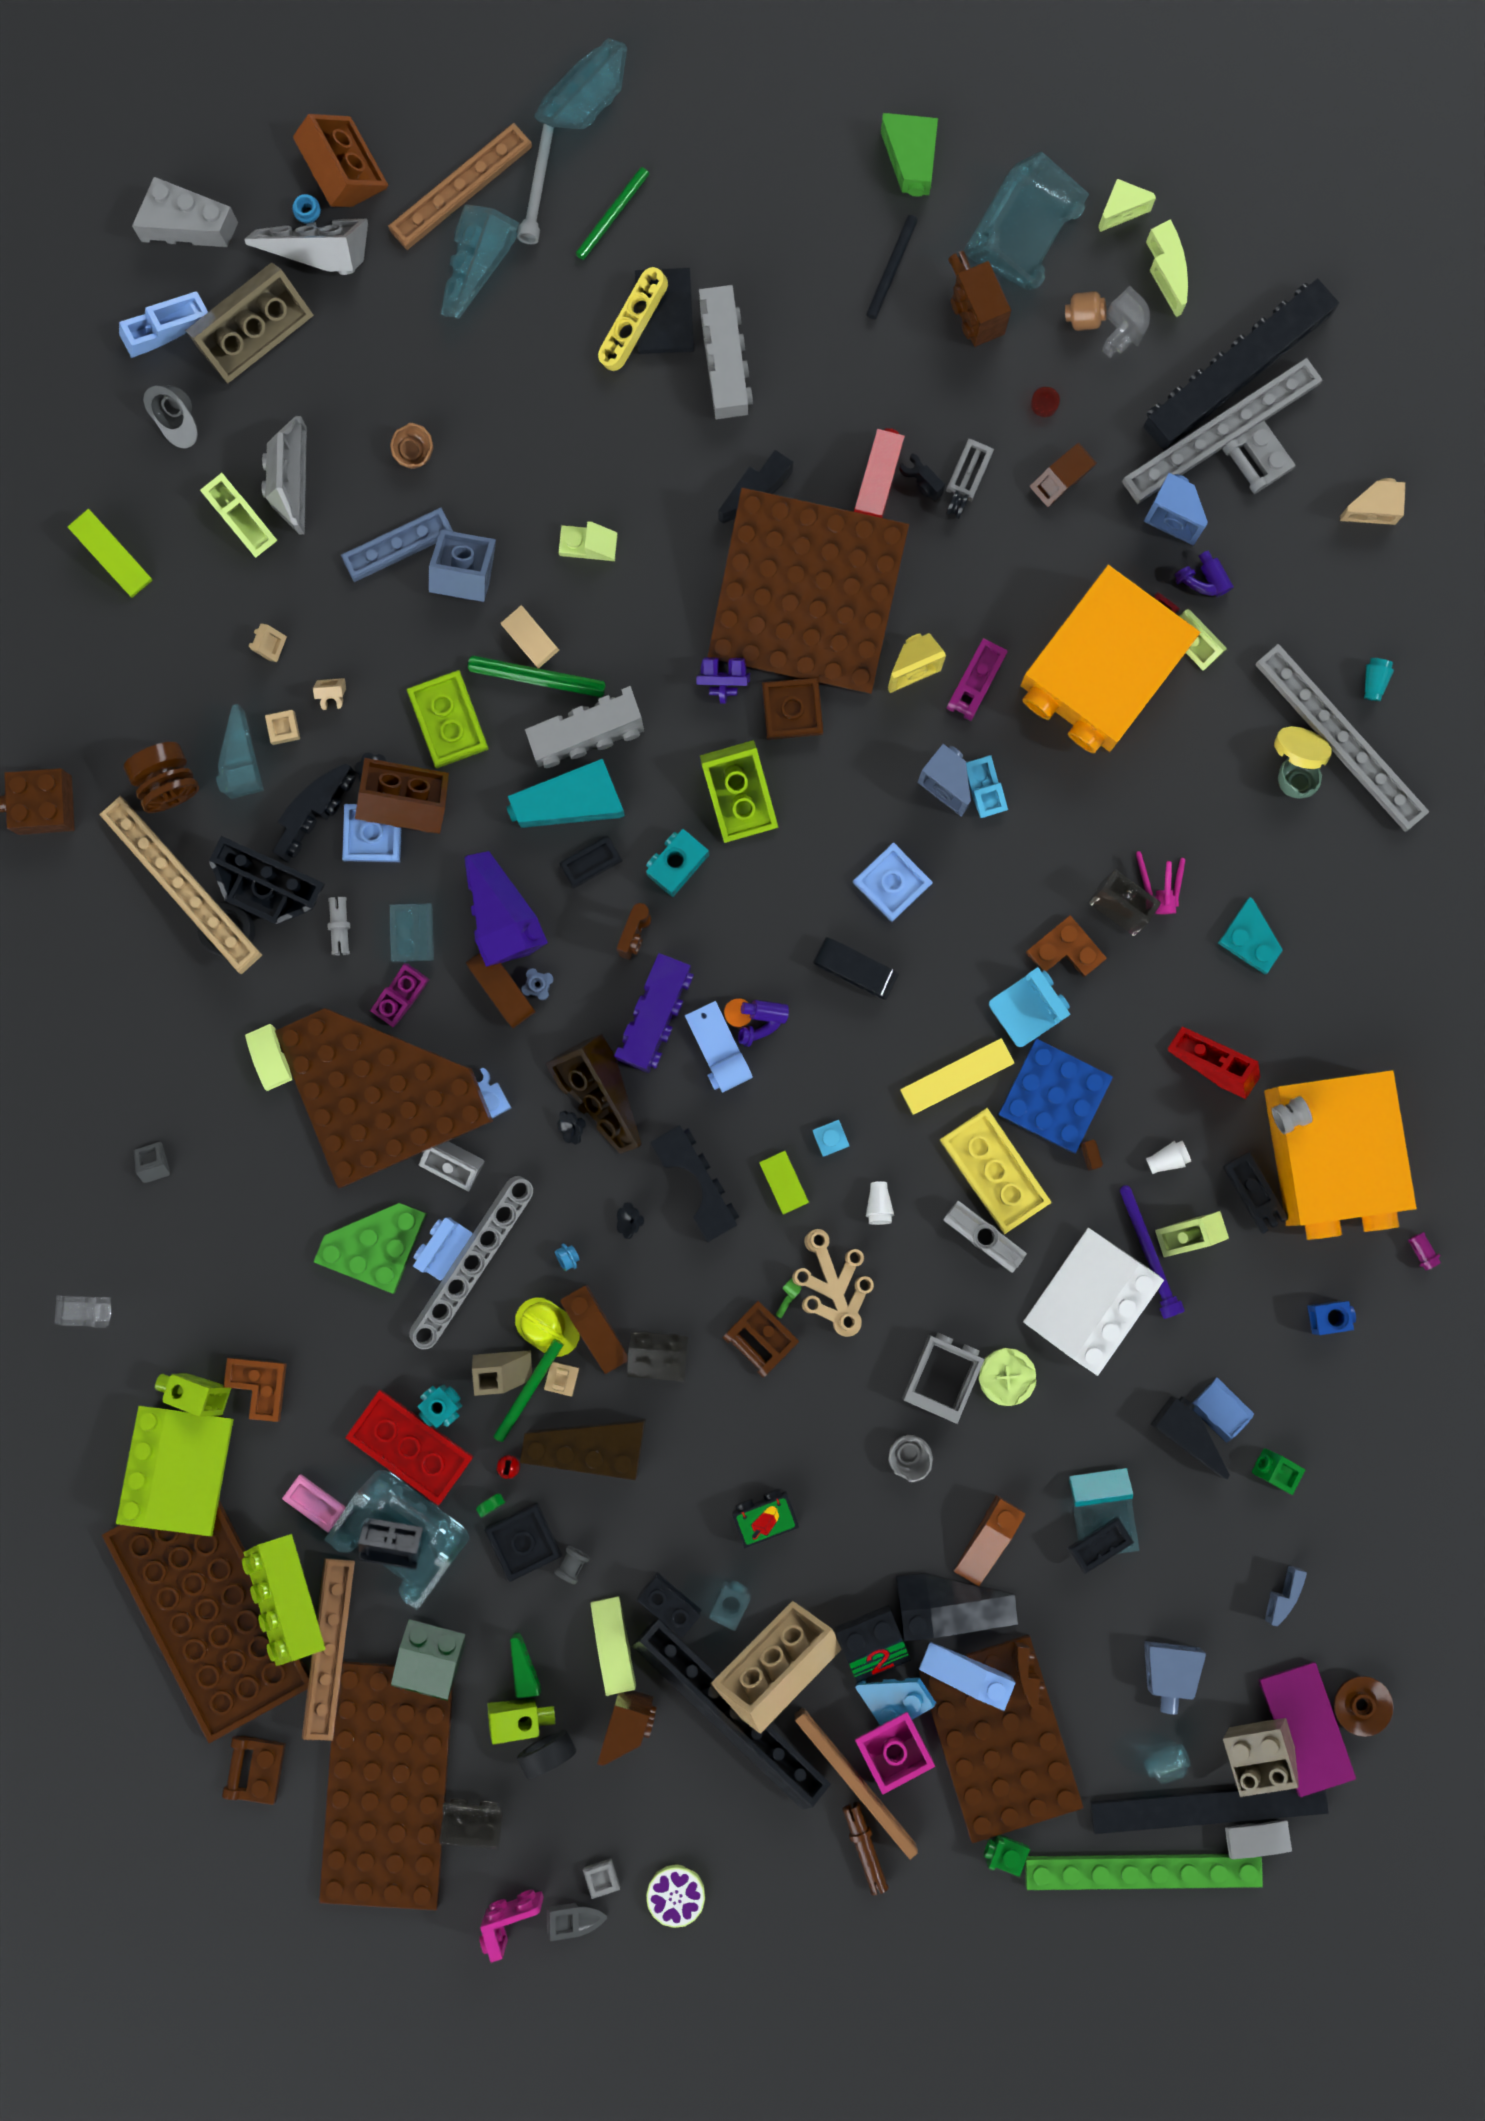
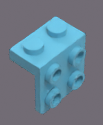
(1029, 1007)

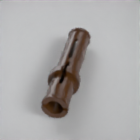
(861, 1837)

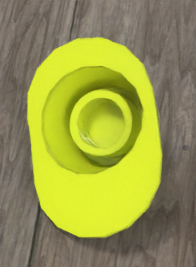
(542, 1322)

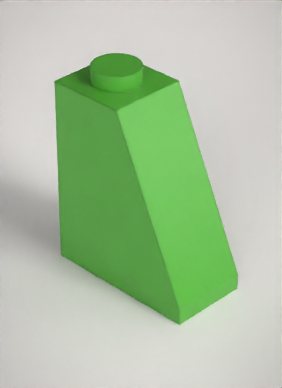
(911, 150)

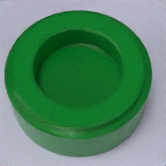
(490, 1505)

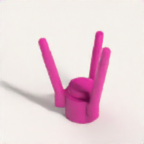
(1168, 898)

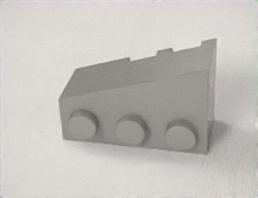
(183, 216)

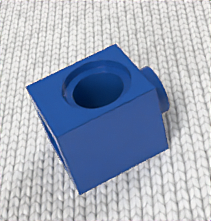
(1319, 1317)

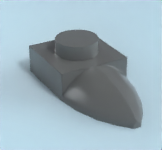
(572, 1921)

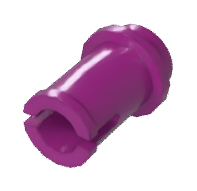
(1424, 1251)

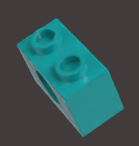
(671, 878)

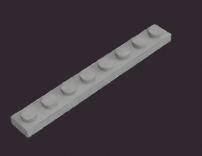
(1222, 429)
(1342, 738)

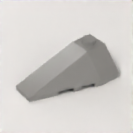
(329, 247)

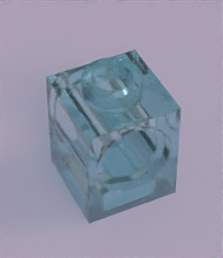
(727, 1617)

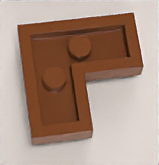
(1069, 941)
(266, 1382)

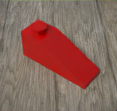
(1216, 1062)

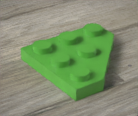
(374, 1247)

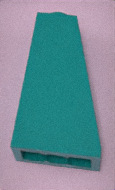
(568, 798)

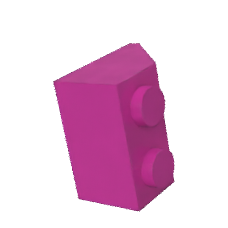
(895, 1752)

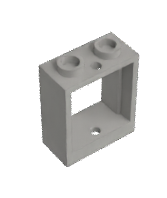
(935, 1407)

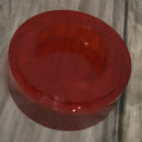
(1045, 401)

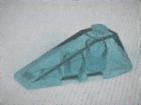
(483, 242)

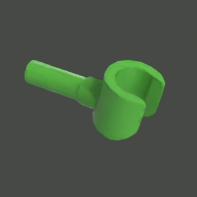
(792, 1291)

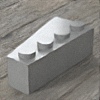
(723, 352)
(586, 729)

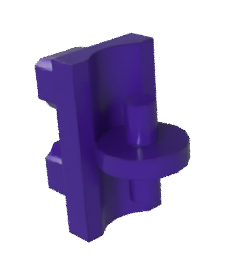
(736, 676)

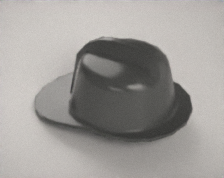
(172, 413)

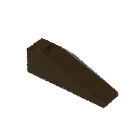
(596, 1083)

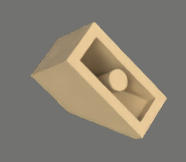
(1378, 504)

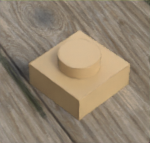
(282, 727)

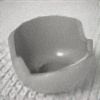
(910, 1458)

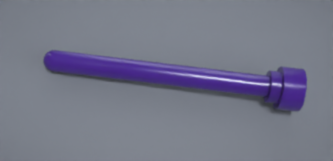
(1169, 1303)

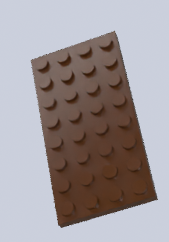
(205, 1621)
(385, 1793)

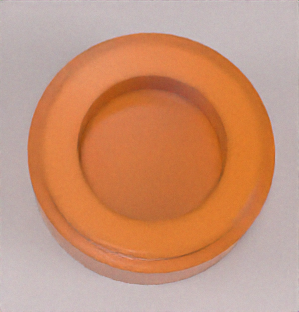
(733, 1014)

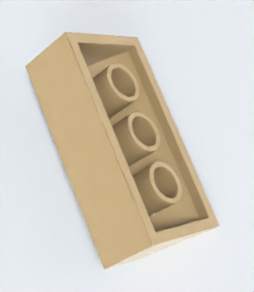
(777, 1666)

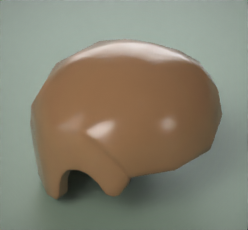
(411, 446)

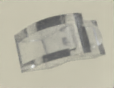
(1130, 317)
(83, 1311)

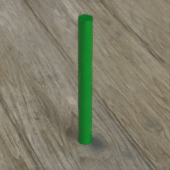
(612, 213)
(528, 1390)

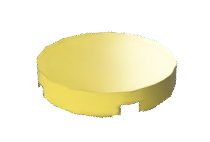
(1303, 747)

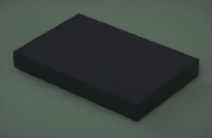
(671, 323)

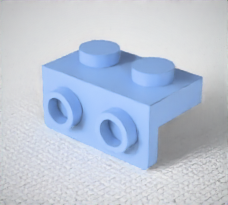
(443, 1248)

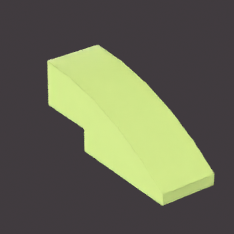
(1169, 265)
(238, 515)
(613, 1646)

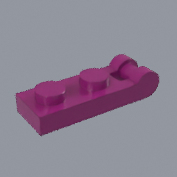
(977, 678)

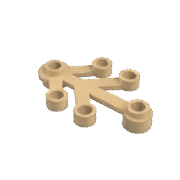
(834, 1287)

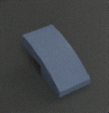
(1282, 1604)

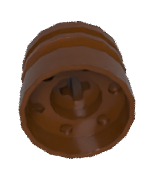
(161, 777)

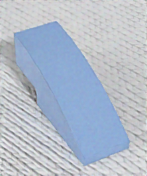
(161, 323)

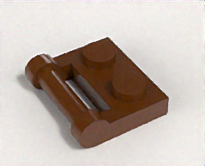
(631, 939)
(767, 1332)
(263, 1772)

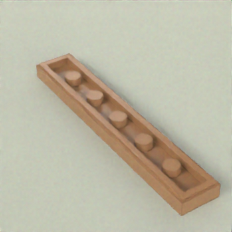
(460, 186)
(327, 1664)
(856, 1783)

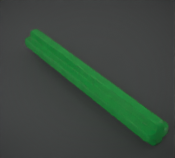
(536, 676)

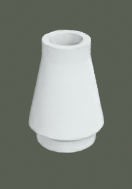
(1170, 1157)
(879, 1204)

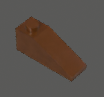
(595, 1329)

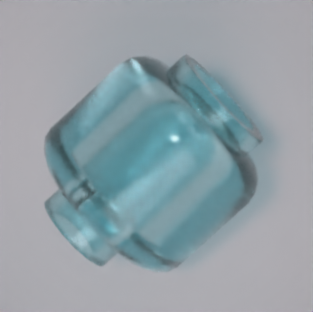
(1167, 1761)

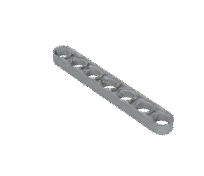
(470, 1276)

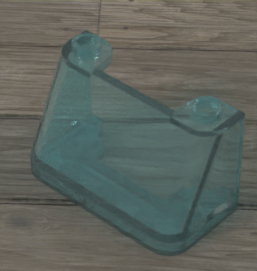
(1026, 220)
(392, 1500)

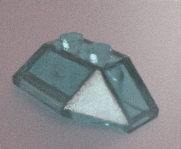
(585, 88)

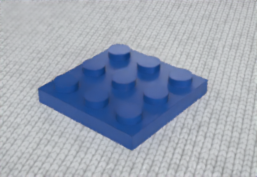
(1055, 1095)

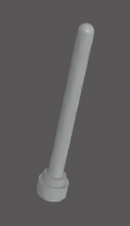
(528, 230)

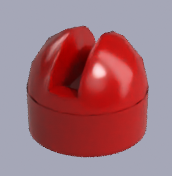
(514, 1467)

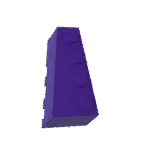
(654, 1013)

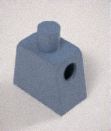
(1173, 1672)

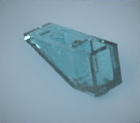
(237, 759)

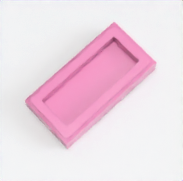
(314, 1503)

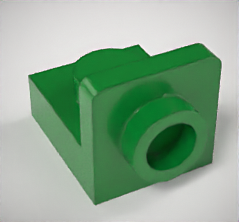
(1278, 1471)
(1006, 1854)

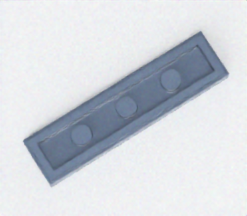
(395, 545)

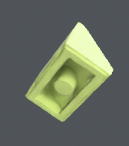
(1206, 646)

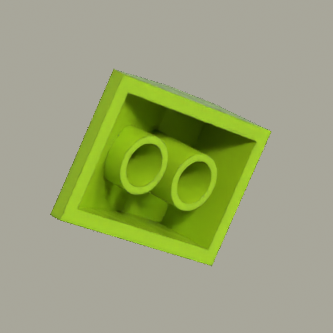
(739, 791)

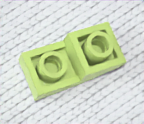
(268, 1058)

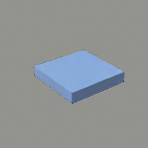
(368, 840)
(892, 882)

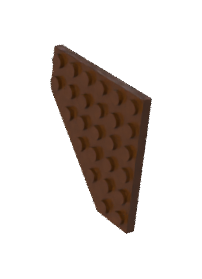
(376, 1094)

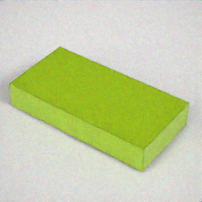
(784, 1182)

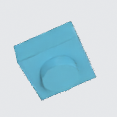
(830, 1138)

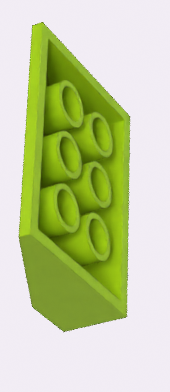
(174, 1471)

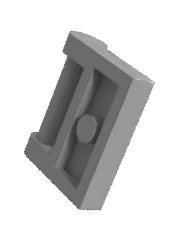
(1264, 451)

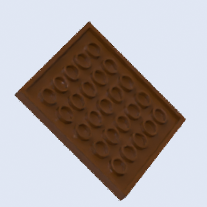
(807, 590)

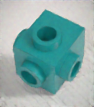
(448, 1398)

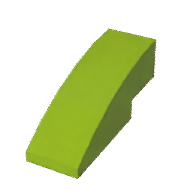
(110, 553)

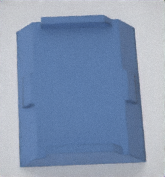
(1222, 1410)

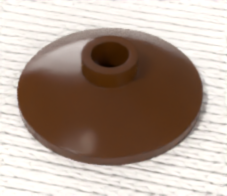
(1375, 1713)

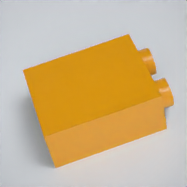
(1107, 661)
(1346, 1159)

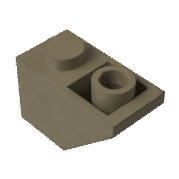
(500, 1371)

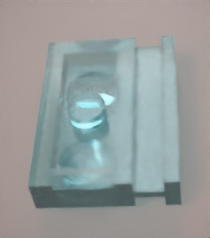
(411, 932)

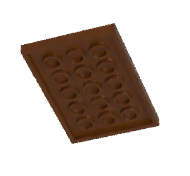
(1003, 1763)

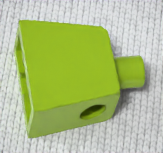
(193, 1394)
(505, 1723)

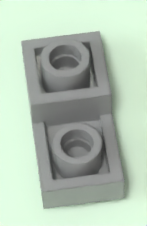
(1258, 1840)

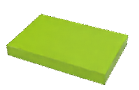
(447, 719)

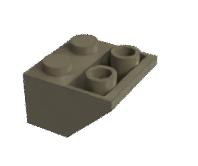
(1262, 1757)

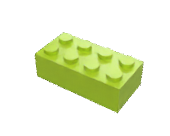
(283, 1600)

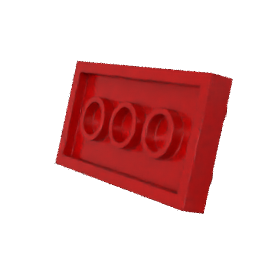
(409, 1447)

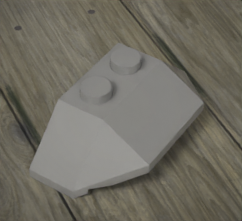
(287, 473)

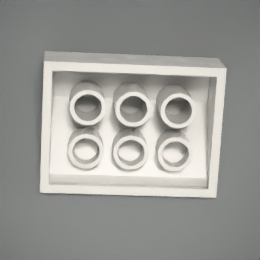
(1093, 1301)

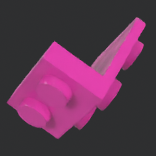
(503, 1913)

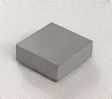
(601, 1878)

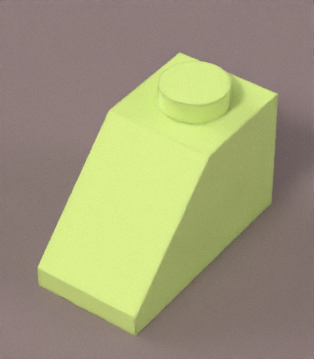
(1192, 1234)

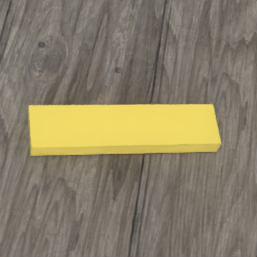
(957, 1076)

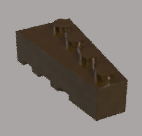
(593, 1449)

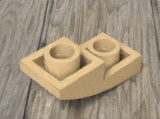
(529, 636)

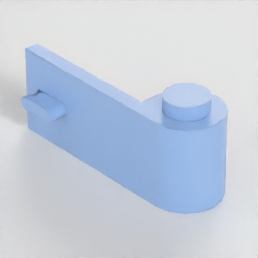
(718, 1047)

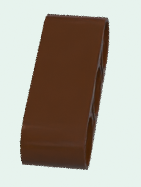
(501, 990)

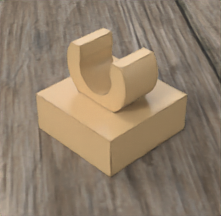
(268, 642)
(330, 689)
(561, 1378)

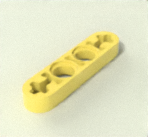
(636, 320)

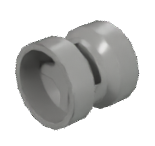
(1292, 1115)

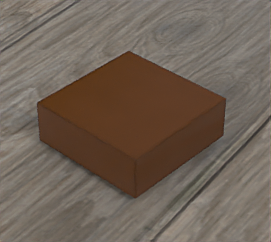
(1091, 1154)

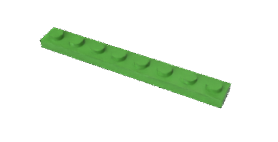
(1141, 1872)

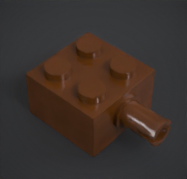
(978, 300)
(38, 801)

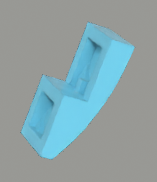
(985, 787)

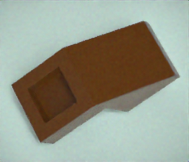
(1063, 474)

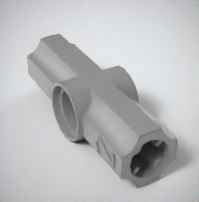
(999, 1248)

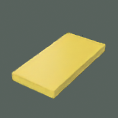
(995, 1171)

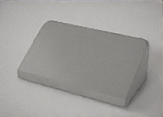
(452, 1164)

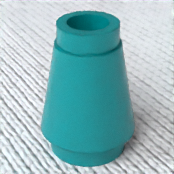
(1377, 678)

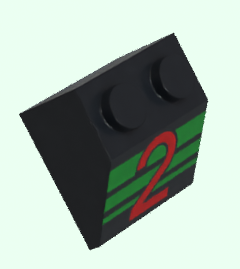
(872, 1643)

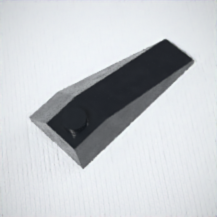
(947, 1607)

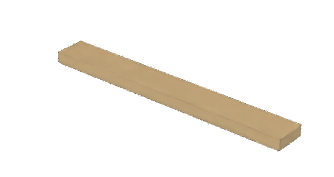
(181, 885)

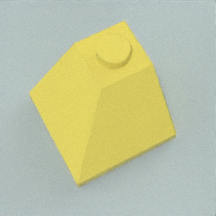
(916, 661)

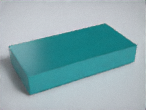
(1101, 1487)

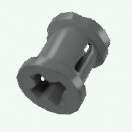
(571, 1565)

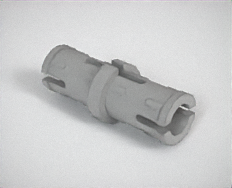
(338, 926)

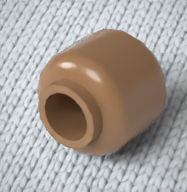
(1086, 311)

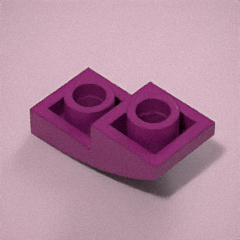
(400, 995)

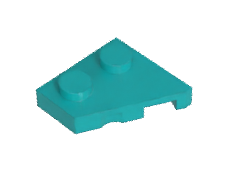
(1252, 938)

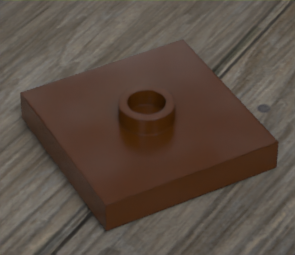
(792, 708)

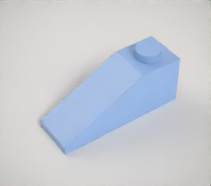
(968, 1675)

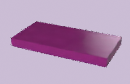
(1318, 1744)

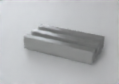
(979, 448)

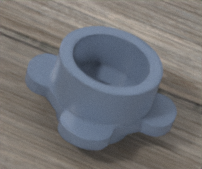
(541, 991)

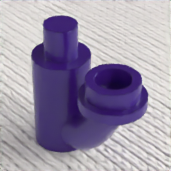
(1217, 579)
(772, 1012)

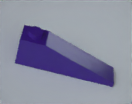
(503, 918)

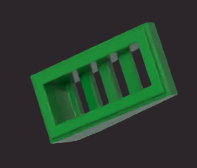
(525, 1676)

